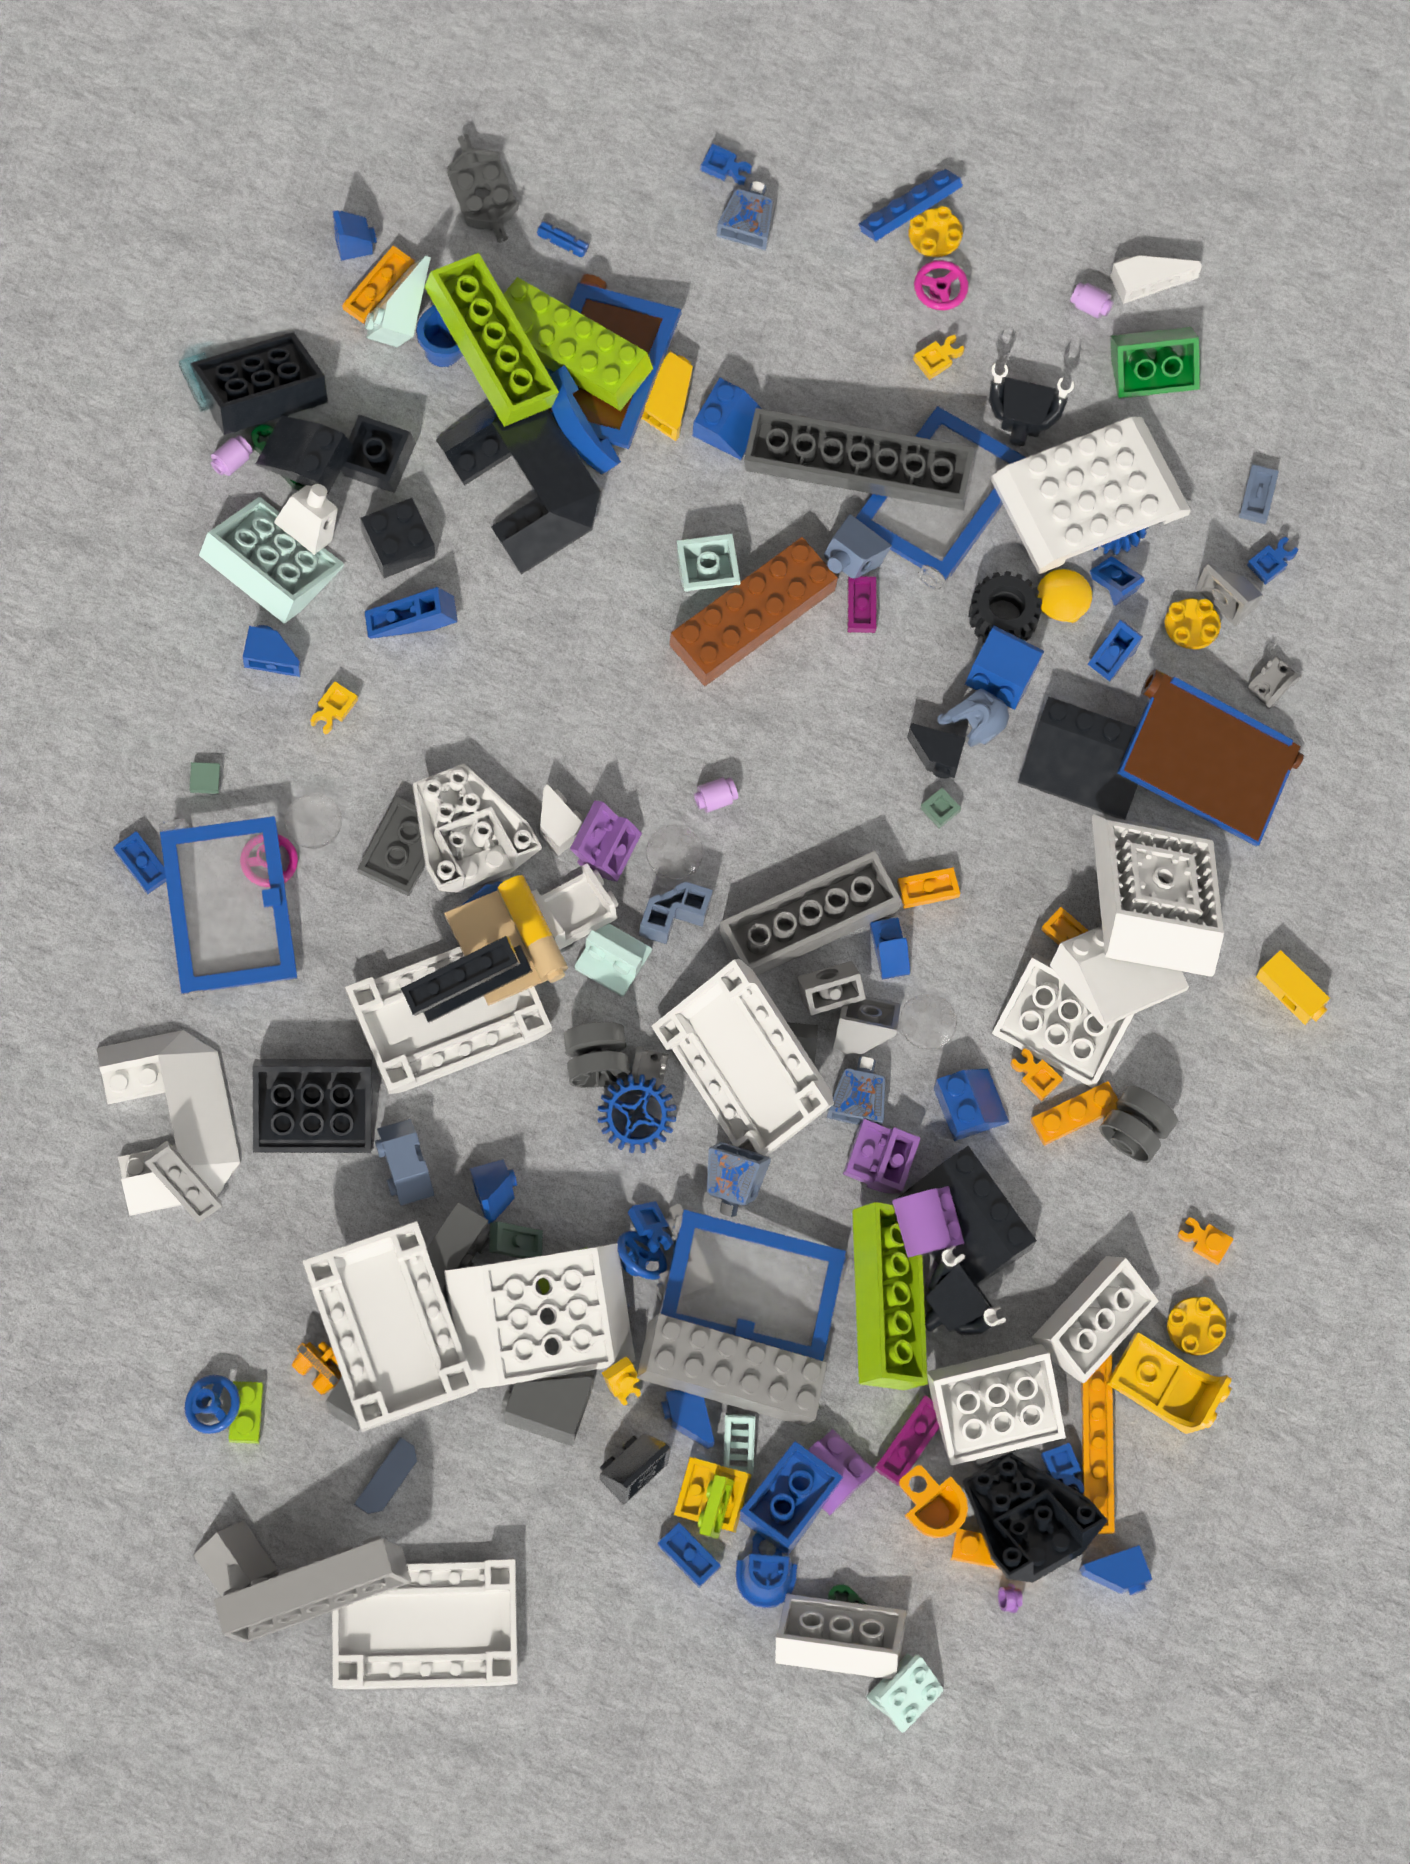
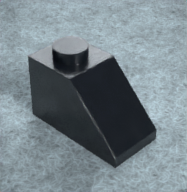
(936, 749)

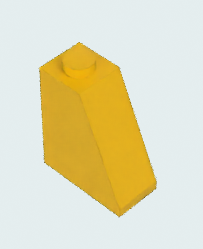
(669, 396)

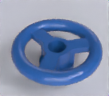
(638, 1257)
(198, 1399)

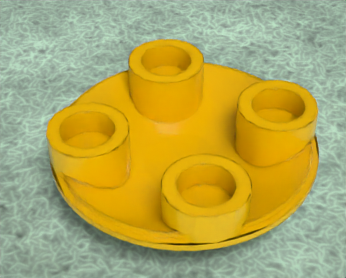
(935, 232)
(1064, 595)
(1192, 623)
(1196, 1326)

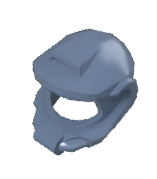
(985, 714)

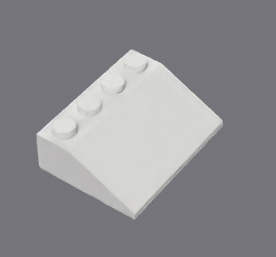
(1110, 985)
(1057, 1025)
(996, 1404)

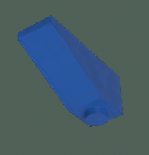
(412, 614)

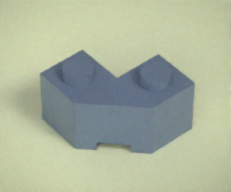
(684, 902)
(405, 1161)

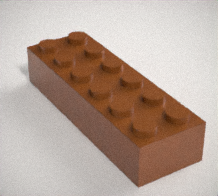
(753, 611)

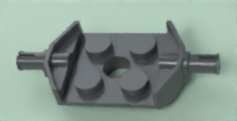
(477, 170)

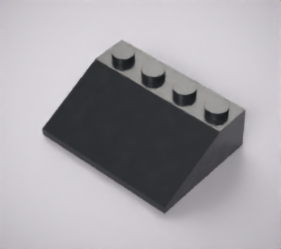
(260, 383)
(1079, 758)
(312, 1105)
(989, 1224)

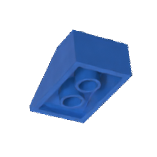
(790, 1498)

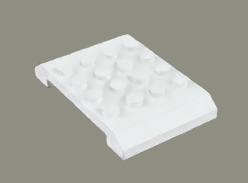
(1089, 492)
(417, 1051)
(745, 1060)
(389, 1326)
(436, 1632)

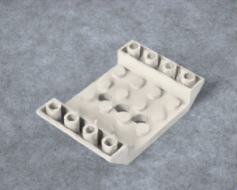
(500, 1311)

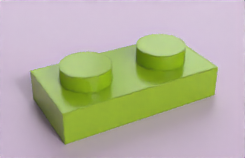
(248, 1420)
(712, 1517)

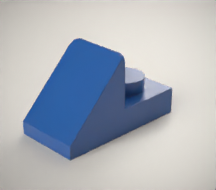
(1117, 578)
(1115, 650)
(890, 948)

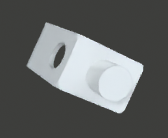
(309, 517)

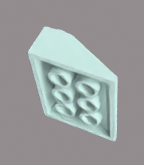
(268, 560)

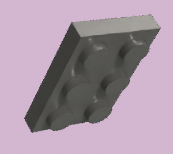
(396, 850)

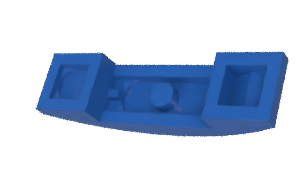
(577, 428)

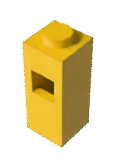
(1293, 988)

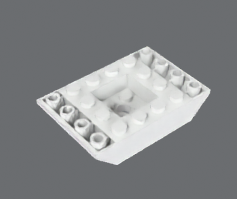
(1153, 920)

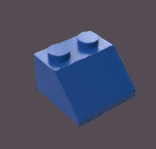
(726, 419)
(1004, 667)
(970, 1102)

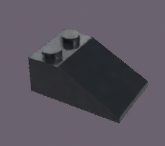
(305, 452)
(635, 1466)

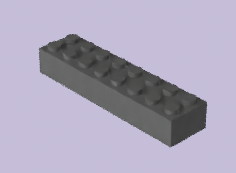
(860, 459)
(451, 1248)

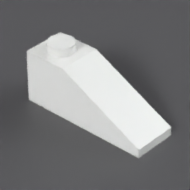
(1148, 274)

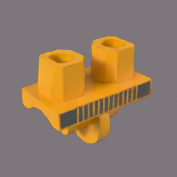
(311, 1356)

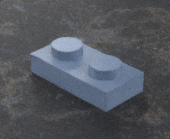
(1258, 494)

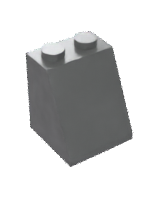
(548, 1407)

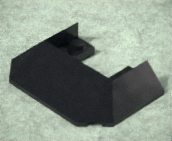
(550, 465)

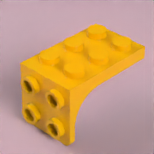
(1169, 1385)

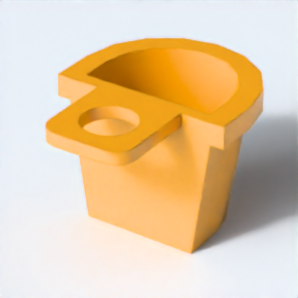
(938, 1508)

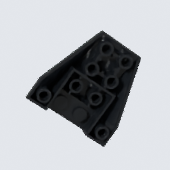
(1030, 1518)

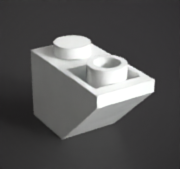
(558, 822)

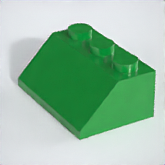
(1155, 362)

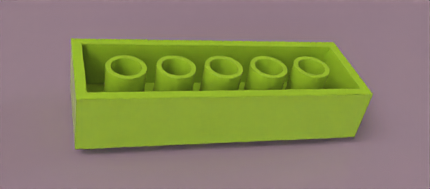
(491, 339)
(592, 354)
(887, 1302)

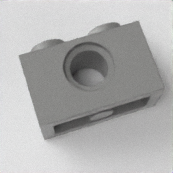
(831, 988)

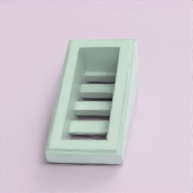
(739, 1419)

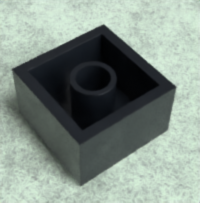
(378, 453)
(397, 537)

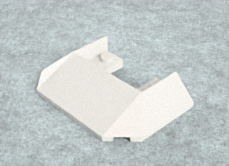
(197, 1108)

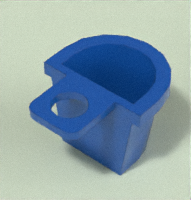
(436, 339)
(765, 1578)

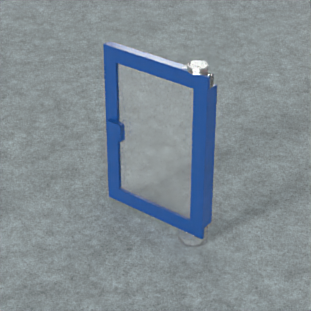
(938, 535)
(227, 904)
(754, 1283)

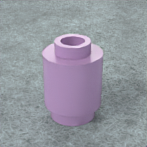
(1091, 300)
(231, 455)
(716, 794)

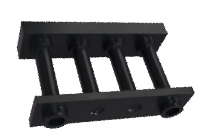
(466, 979)

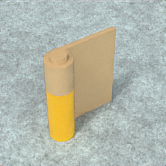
(513, 914)

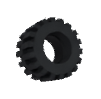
(1007, 589)

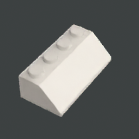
(1096, 1317)
(840, 1636)

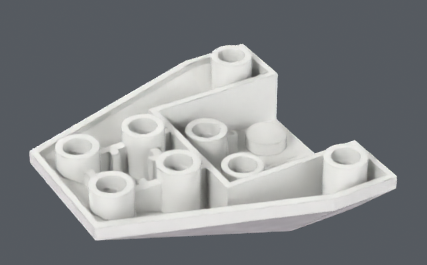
(469, 831)

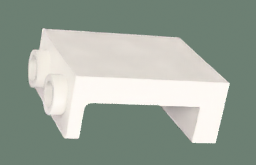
(577, 907)

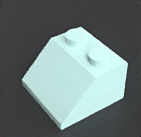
(707, 562)

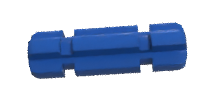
(562, 239)

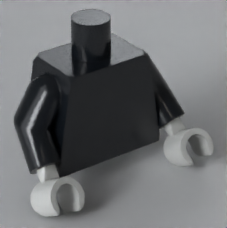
(1025, 406)
(958, 1299)

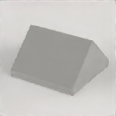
(234, 1558)

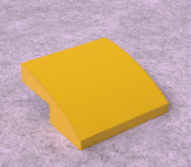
(694, 1488)

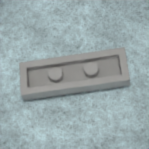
(182, 1181)

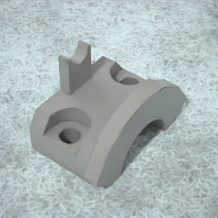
(1273, 682)
(650, 1068)

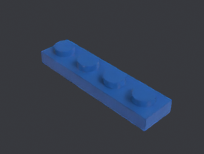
(910, 204)

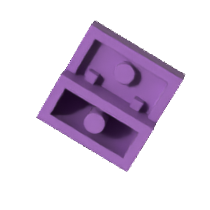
(605, 841)
(881, 1157)
(928, 1221)
(847, 1462)

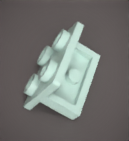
(612, 958)
(907, 1693)

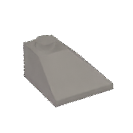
(1229, 593)
(866, 1025)

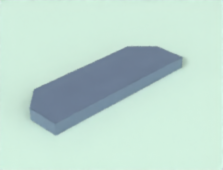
(388, 1478)

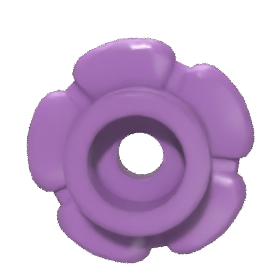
(1010, 1598)

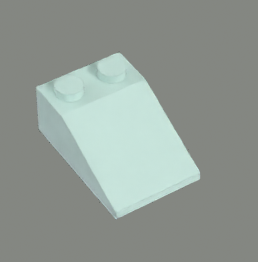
(397, 313)

